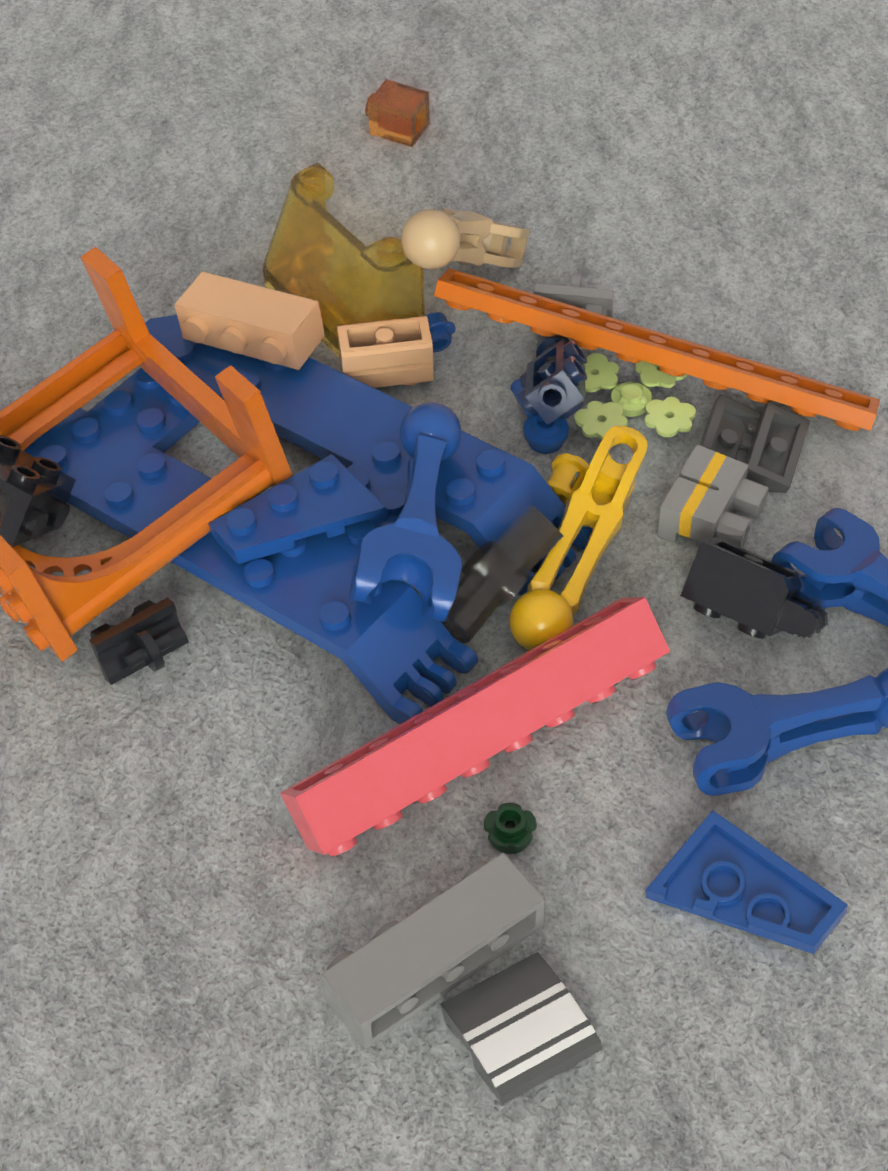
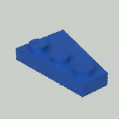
(304, 505)
(747, 887)

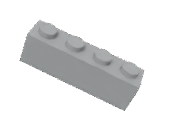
(432, 949)

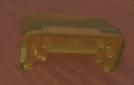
(326, 263)

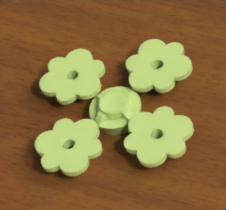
(631, 400)

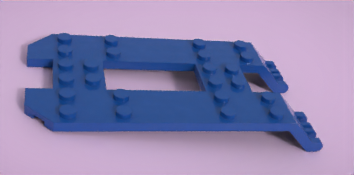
(387, 644)

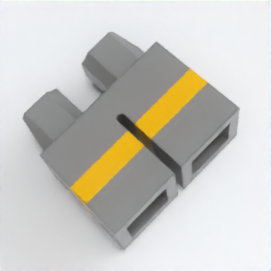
(706, 498)

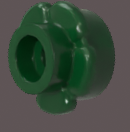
(510, 839)

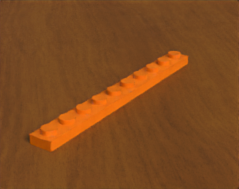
(671, 354)

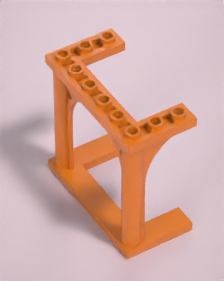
(64, 604)

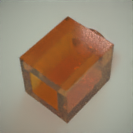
(398, 112)

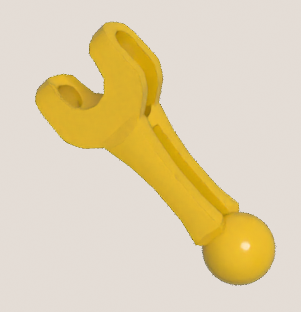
(596, 504)

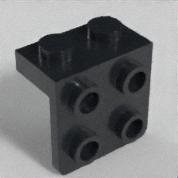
(37, 493)

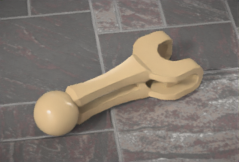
(465, 237)

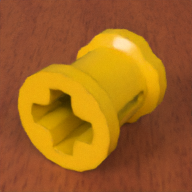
(563, 476)

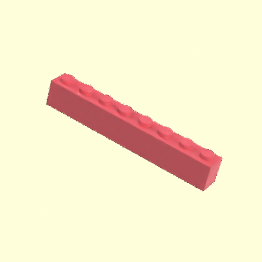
(473, 725)

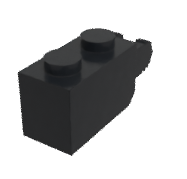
(750, 591)

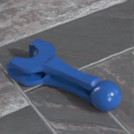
(412, 546)
(844, 569)
(767, 726)

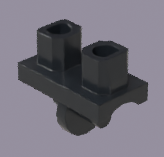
(138, 641)

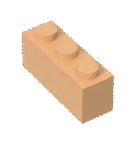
(250, 320)

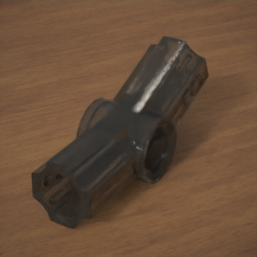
(499, 572)

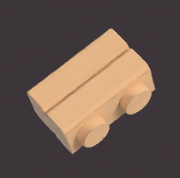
(387, 352)

